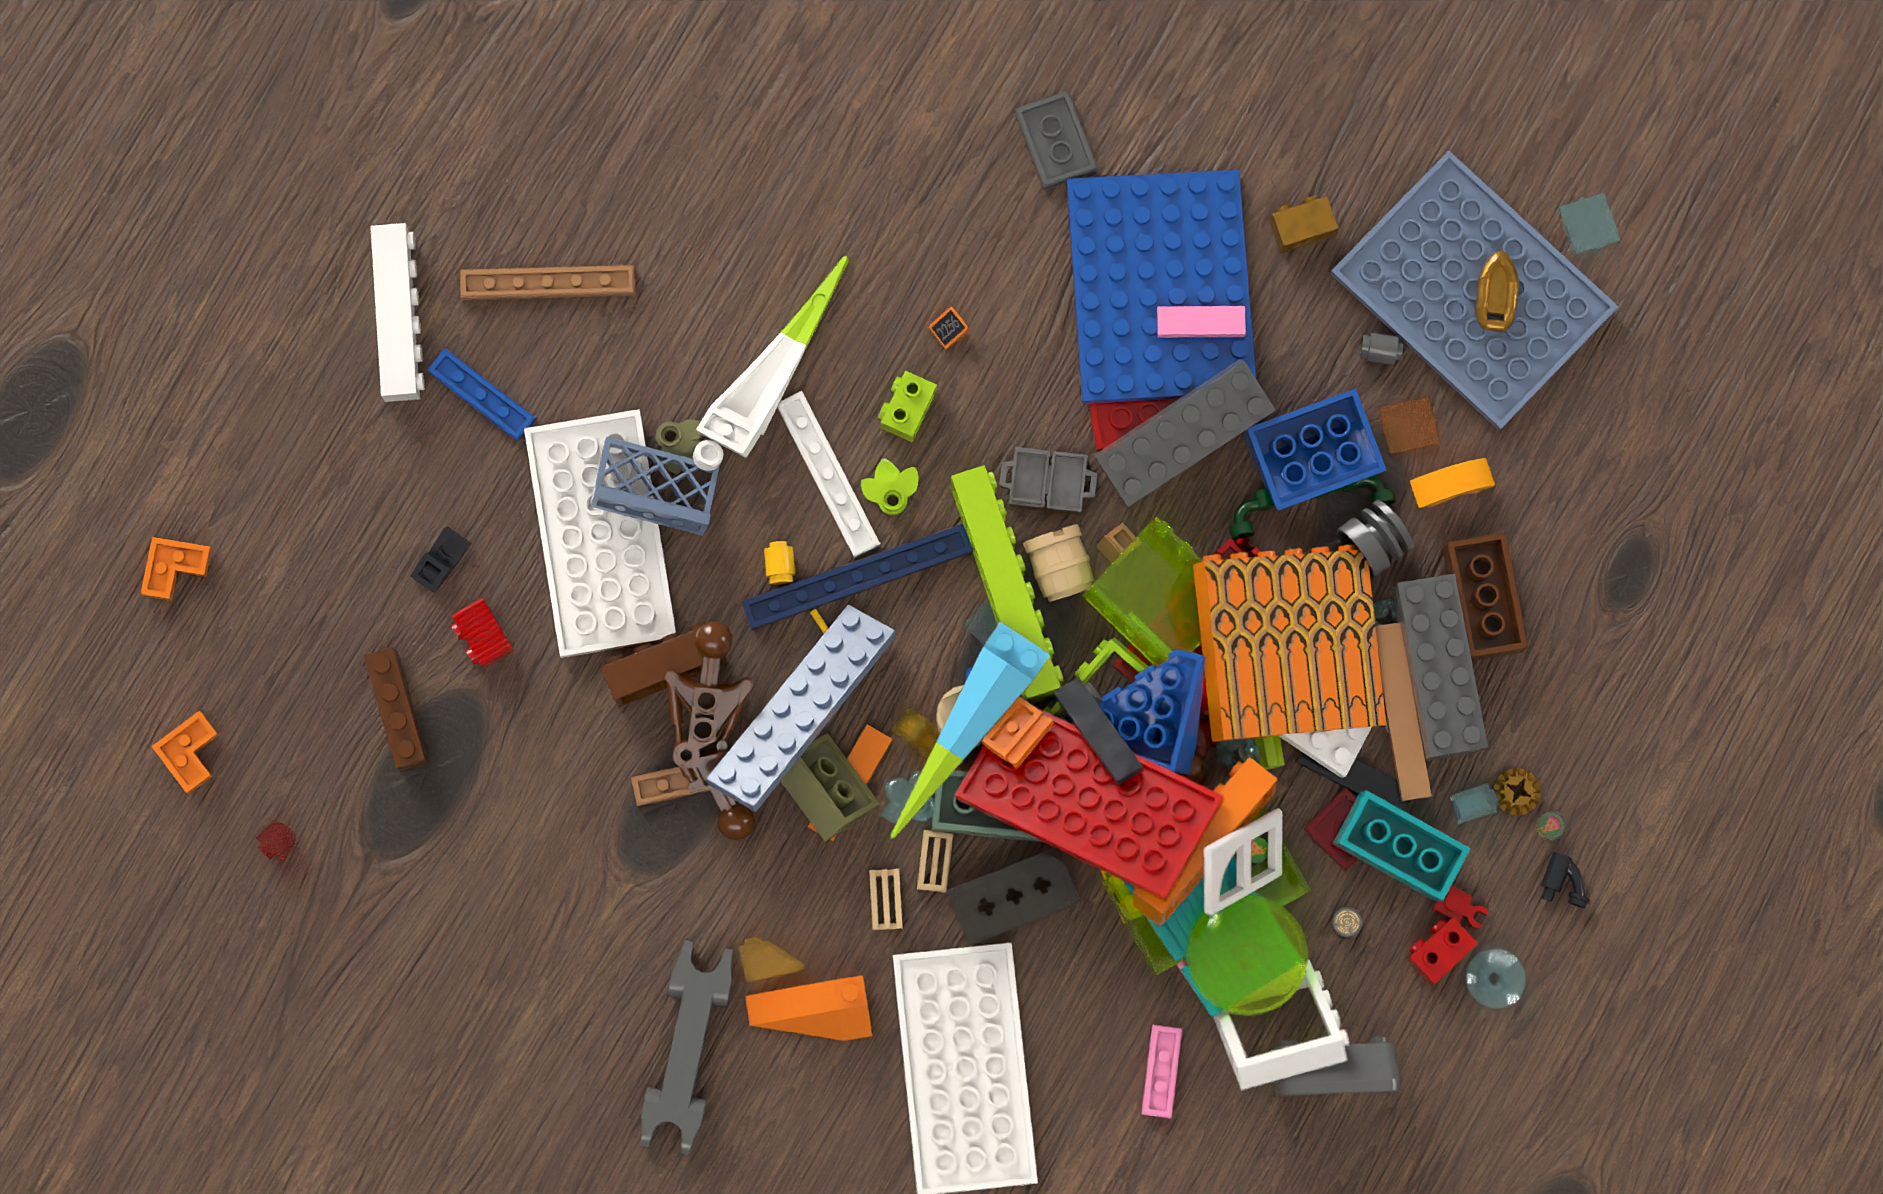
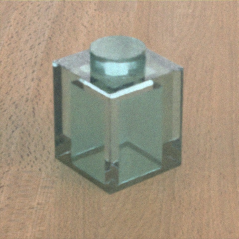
(1474, 803)

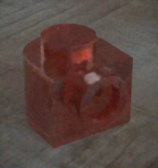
(1204, 738)
(276, 840)

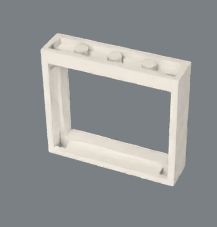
(1293, 1059)

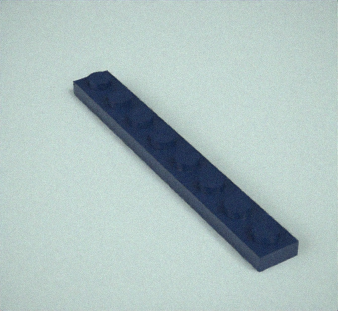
(857, 577)

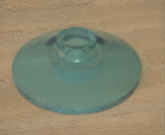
(1510, 974)

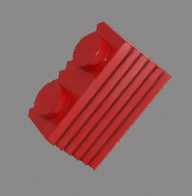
(482, 634)

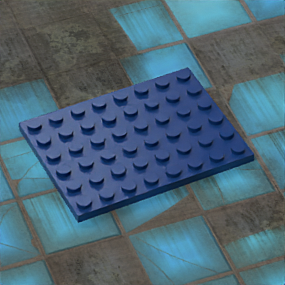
(1150, 247)

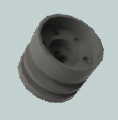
(1380, 535)

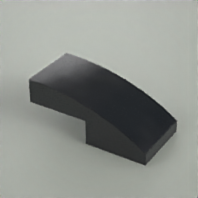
(441, 559)

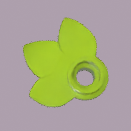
(890, 483)

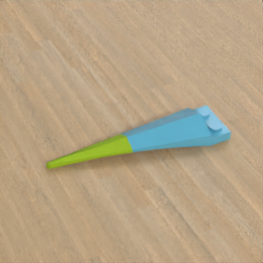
(997, 679)

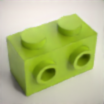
(908, 405)

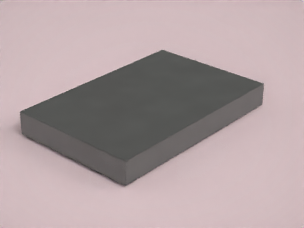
(1055, 140)

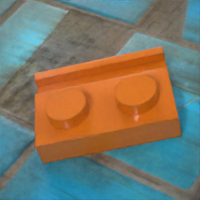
(1017, 732)

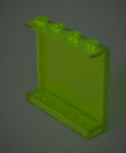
(1151, 593)

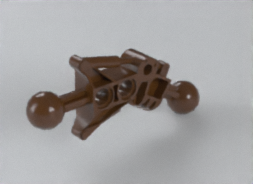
(713, 642)

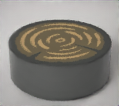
(1346, 922)

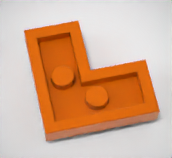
(168, 558)
(180, 748)

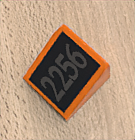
(949, 328)

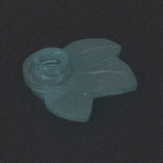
(898, 793)

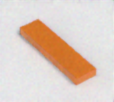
(866, 755)

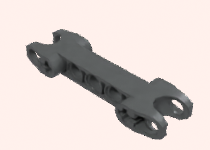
(676, 1099)

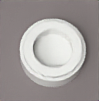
(708, 455)

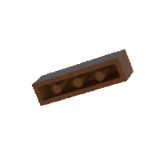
(396, 709)

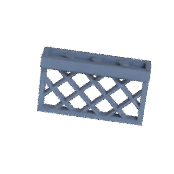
(647, 508)

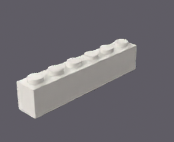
(396, 313)

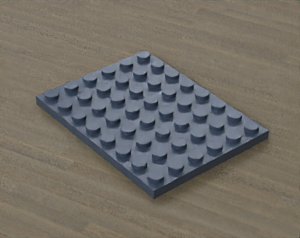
(1422, 282)

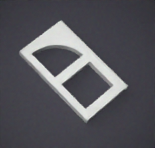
(1220, 852)

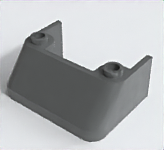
(1367, 1069)

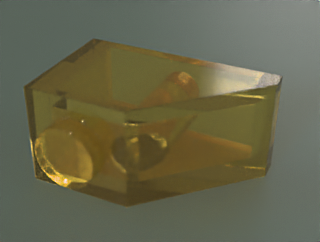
(917, 733)
(766, 960)

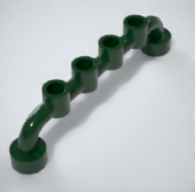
(1263, 502)

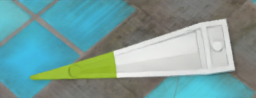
(750, 402)

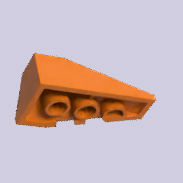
(820, 1009)

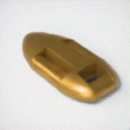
(1497, 292)

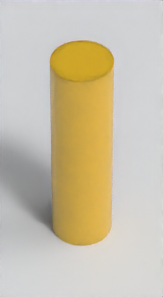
(815, 614)

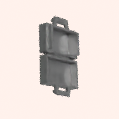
(1060, 480)

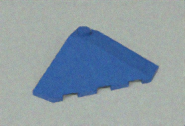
(1161, 711)

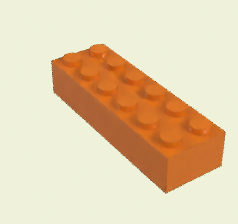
(1244, 798)

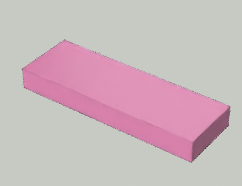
(1201, 321)
(1161, 1071)

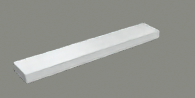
(828, 474)

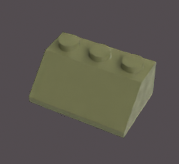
(828, 788)

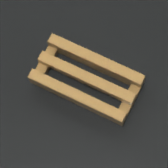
(884, 874)
(932, 887)

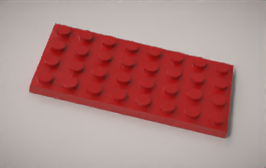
(1069, 800)

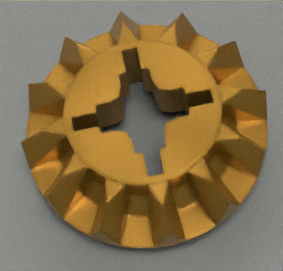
(1522, 804)

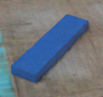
(481, 394)

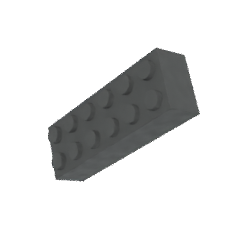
(1184, 432)
(1440, 666)

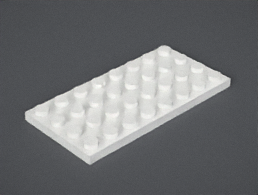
(599, 564)
(964, 1069)

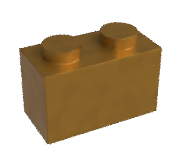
(1303, 223)

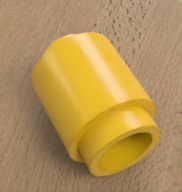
(779, 563)

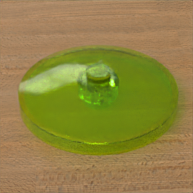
(1248, 956)

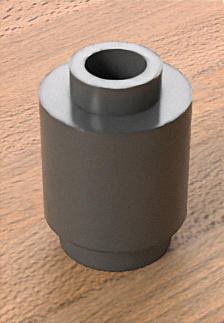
(1381, 348)

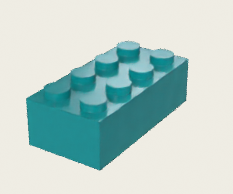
(1401, 846)

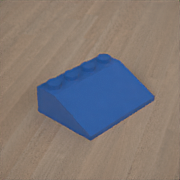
(1314, 449)

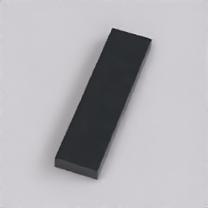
(1098, 731)
(1359, 779)

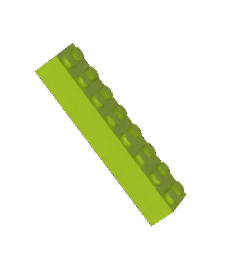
(1003, 570)

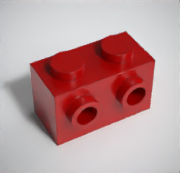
(1441, 950)

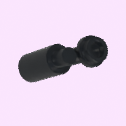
(1554, 878)

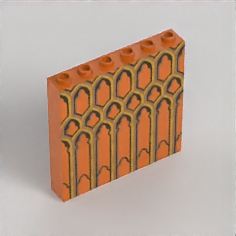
(1289, 643)

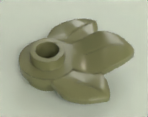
(684, 444)

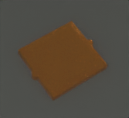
(1409, 425)

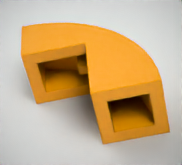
(1452, 482)

